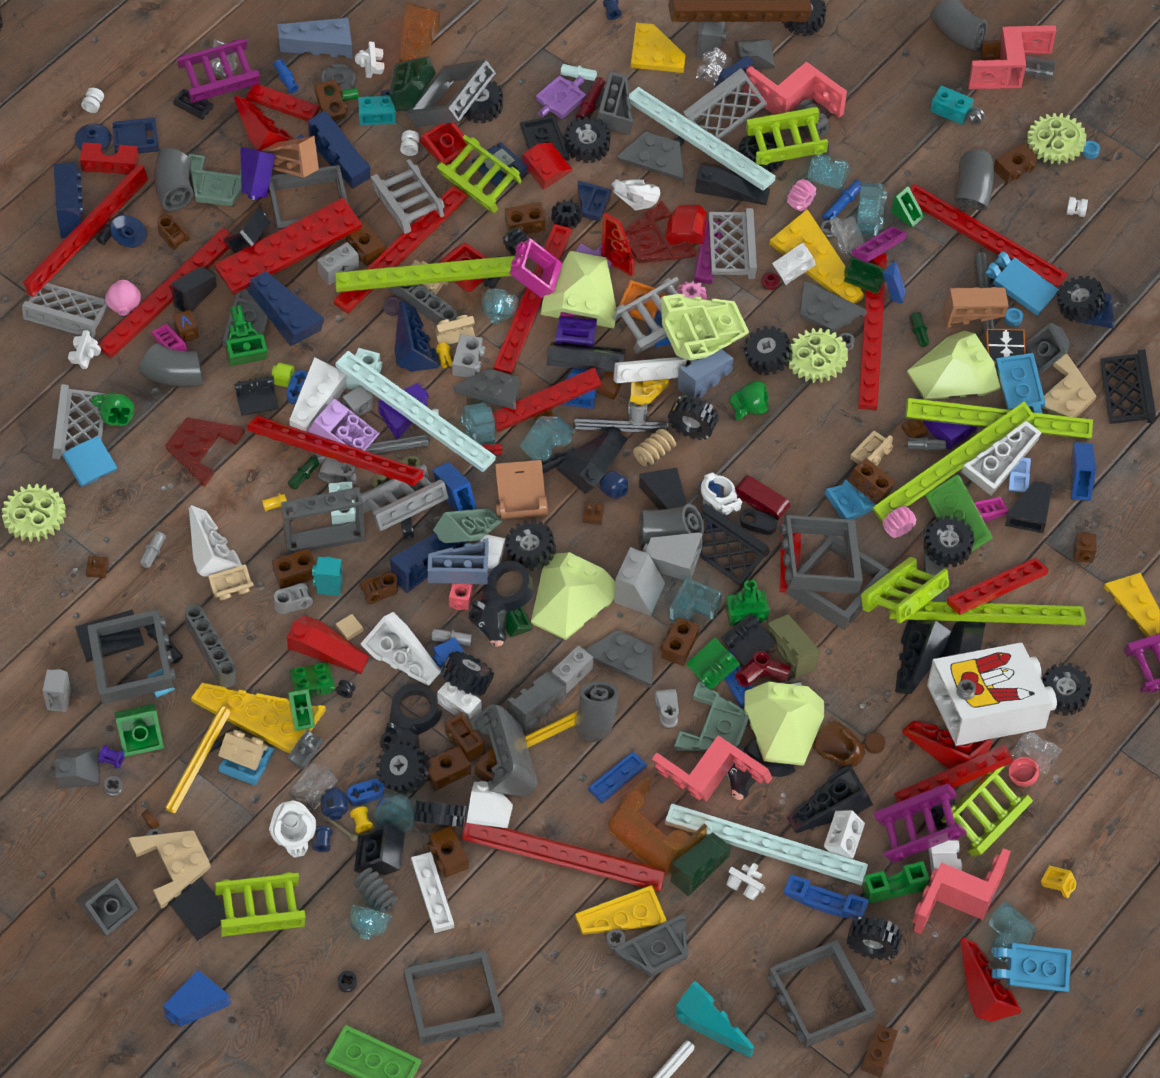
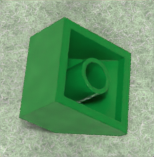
(139, 730)

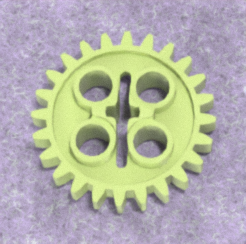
(1056, 138)
(818, 355)
(33, 512)

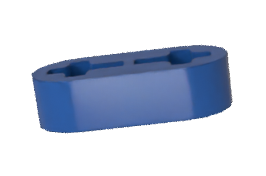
(293, 386)
(365, 792)

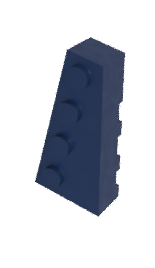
(338, 150)
(68, 198)
(285, 310)
(412, 563)

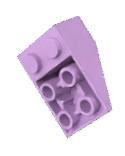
(343, 426)

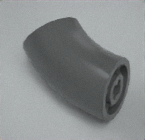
(960, 24)
(172, 179)
(975, 179)
(172, 367)
(669, 522)
(596, 711)

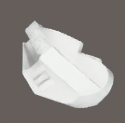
(639, 194)
(293, 827)

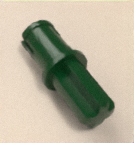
(919, 329)
(303, 473)

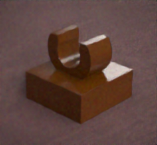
(990, 50)
(914, 428)
(593, 513)
(97, 567)

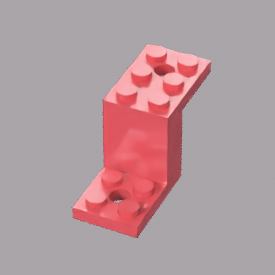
(1011, 67)
(800, 85)
(712, 769)
(960, 890)

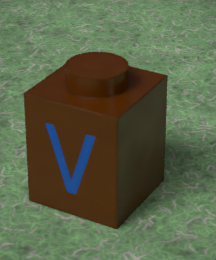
(186, 326)

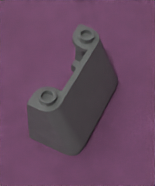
(515, 768)

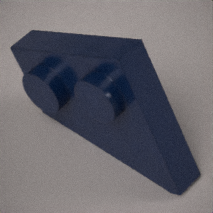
(593, 200)
(1106, 318)

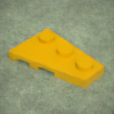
(647, 391)

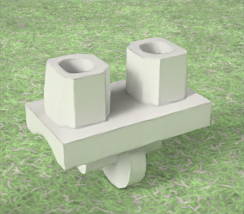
(368, 60)
(86, 349)
(737, 877)

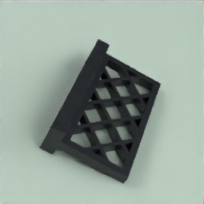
(584, 357)
(1144, 389)
(739, 535)

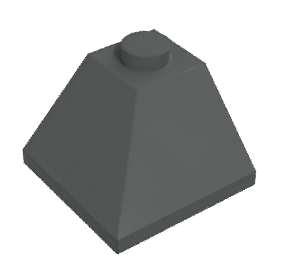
(710, 36)
(758, 50)
(1047, 346)
(77, 768)
(107, 904)

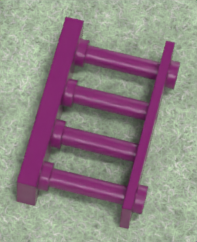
(222, 86)
(1137, 650)
(906, 809)

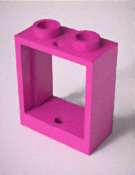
(551, 266)

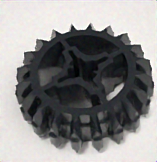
(749, 147)

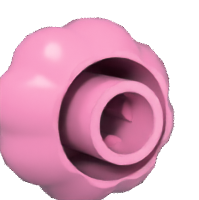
(123, 297)

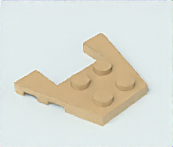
(1071, 394)
(181, 856)

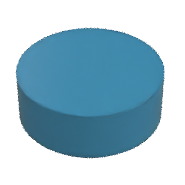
(1091, 150)
(1013, 317)

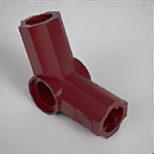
(760, 666)

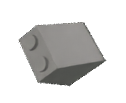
(675, 554)
(638, 582)

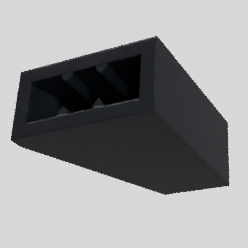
(247, 231)
(193, 288)
(663, 488)
(1031, 509)

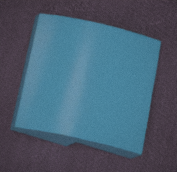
(89, 461)
(849, 501)
(244, 773)

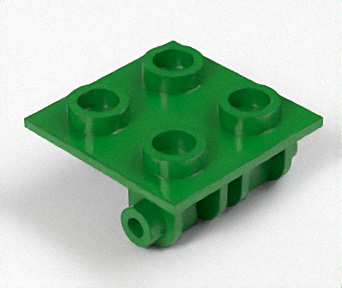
(713, 664)
(313, 678)

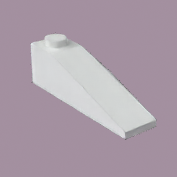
(208, 546)
(399, 647)

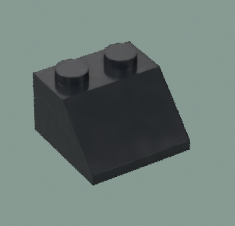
(380, 850)

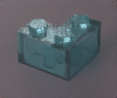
(870, 206)
(479, 423)
(545, 436)
(695, 598)
(1011, 927)

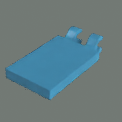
(1022, 283)
(1020, 382)
(1035, 967)

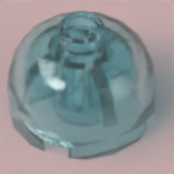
(498, 305)
(396, 811)
(368, 922)

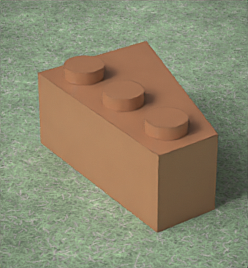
(295, 156)
(974, 304)

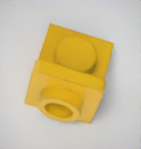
(1060, 880)

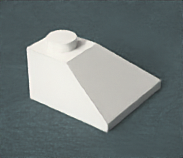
(488, 807)

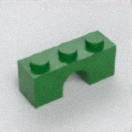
(910, 880)

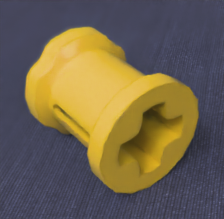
(361, 819)

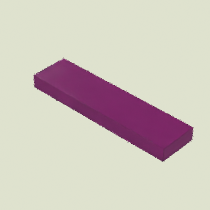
(879, 244)
(703, 266)

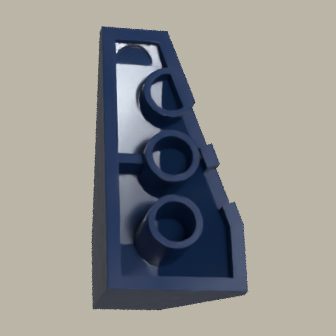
(411, 342)

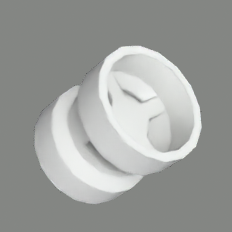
(91, 101)
(409, 143)
(1081, 207)

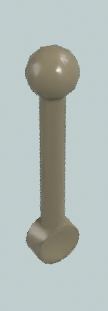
(354, 837)

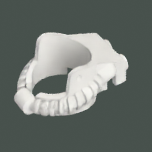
(722, 505)

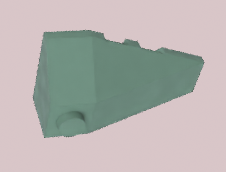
(466, 525)

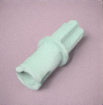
(574, 71)

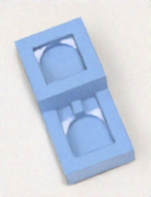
(1020, 476)

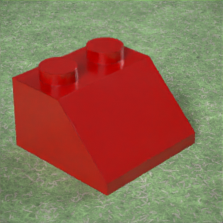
(546, 164)

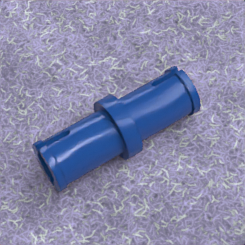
(286, 76)

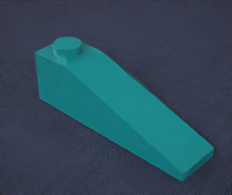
(701, 1015)

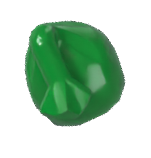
(750, 399)
(114, 408)

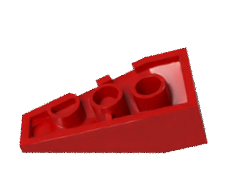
(259, 127)
(616, 245)
(323, 643)
(941, 745)
(986, 993)

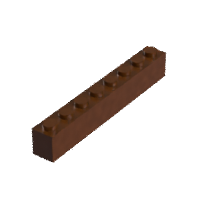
(739, 10)

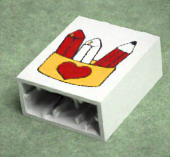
(1006, 696)

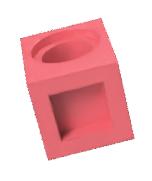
(462, 602)

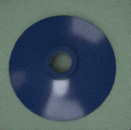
(93, 134)
(132, 227)

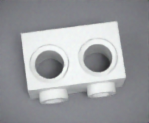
(794, 263)
(459, 701)
(844, 834)

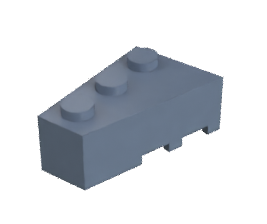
(704, 373)
(460, 565)

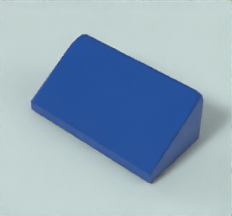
(894, 283)

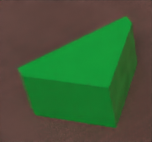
(906, 207)
(301, 709)

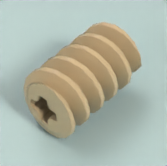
(653, 447)

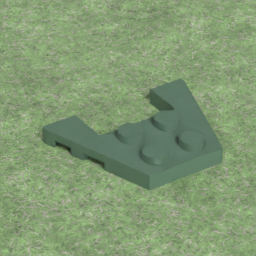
(213, 186)
(723, 720)

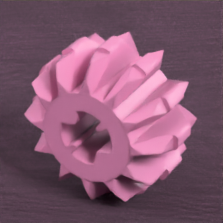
(801, 195)
(691, 290)
(899, 522)

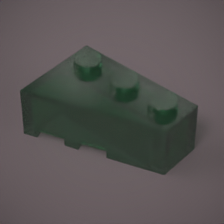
(410, 82)
(699, 863)

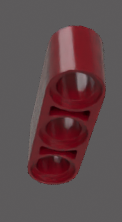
(761, 497)

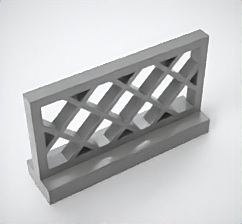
(719, 94)
(748, 245)
(61, 318)
(63, 418)

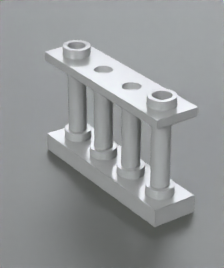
(396, 208)
(644, 342)
(405, 507)

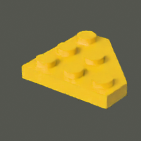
(655, 50)

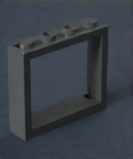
(477, 77)
(288, 181)
(822, 526)
(327, 536)
(821, 605)
(139, 687)
(850, 978)
(457, 1028)

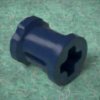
(613, 11)
(322, 839)

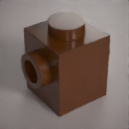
(1084, 547)

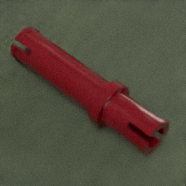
(588, 104)

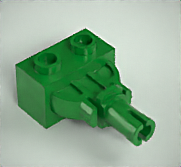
(244, 344)
(750, 601)

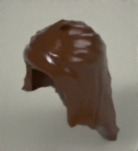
(834, 742)

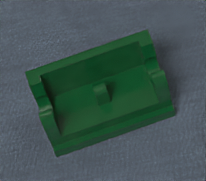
(864, 275)

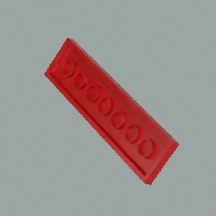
(289, 245)

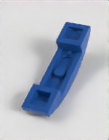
(825, 900)

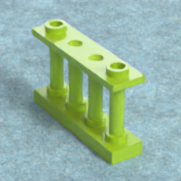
(783, 121)
(475, 191)
(901, 577)
(1005, 817)
(261, 923)

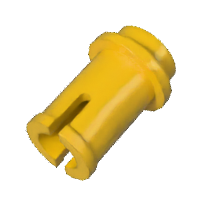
(443, 350)
(274, 502)

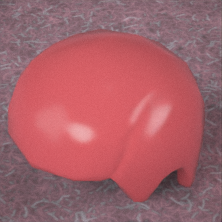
(1023, 772)

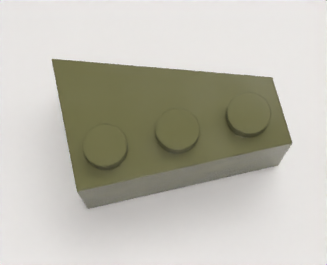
(793, 645)

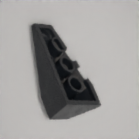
(724, 183)
(591, 461)
(964, 638)
(921, 644)
(840, 794)

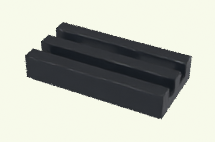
(192, 108)

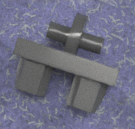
(1039, 67)
(305, 749)

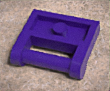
(576, 327)

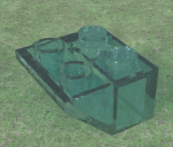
(828, 171)

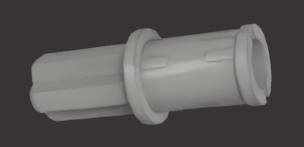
(152, 549)
(443, 636)

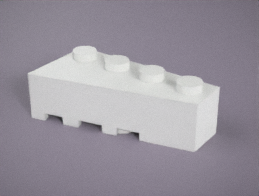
(318, 391)
(998, 461)

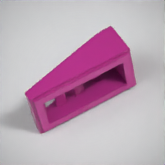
(169, 340)
(987, 515)

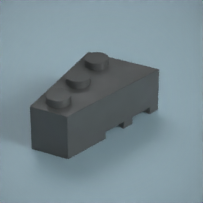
(615, 104)
(537, 701)

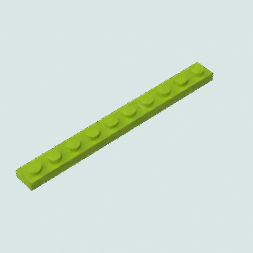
(423, 274)
(985, 416)
(953, 461)
(1000, 613)

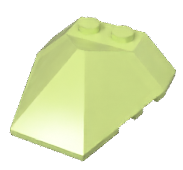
(583, 290)
(700, 326)
(955, 368)
(570, 594)
(784, 720)

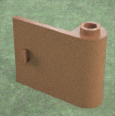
(520, 490)

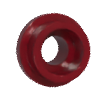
(770, 285)

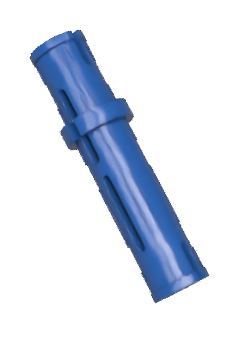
(847, 195)

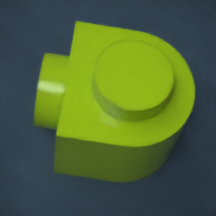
(282, 374)

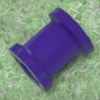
(111, 756)

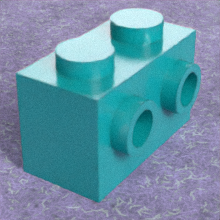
(951, 105)
(376, 110)
(328, 576)

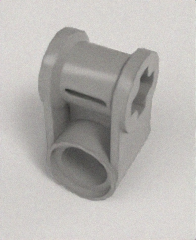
(637, 413)
(336, 471)
(293, 597)
(667, 707)

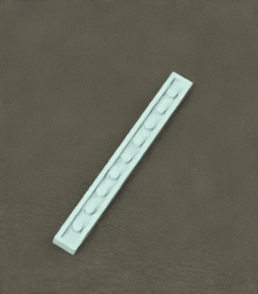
(701, 139)
(415, 411)
(768, 844)

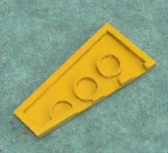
(1137, 601)
(627, 912)

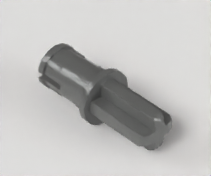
(926, 444)

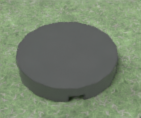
(342, 74)

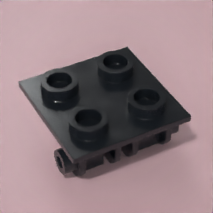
(256, 395)
(747, 639)

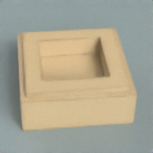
(349, 627)

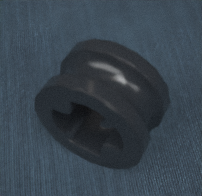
(345, 688)
(350, 976)

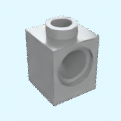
(358, 401)

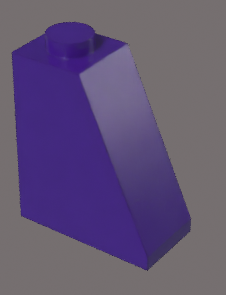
(255, 172)
(396, 421)
(950, 432)

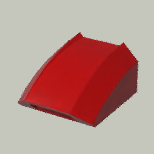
(444, 142)
(685, 224)
(462, 253)

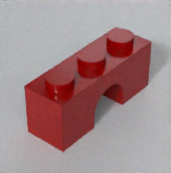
(121, 163)

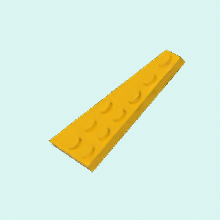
(829, 267)
(258, 714)

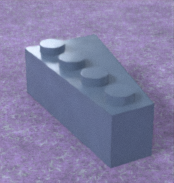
(317, 37)

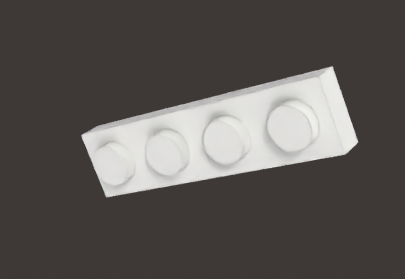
(648, 369)
(432, 892)

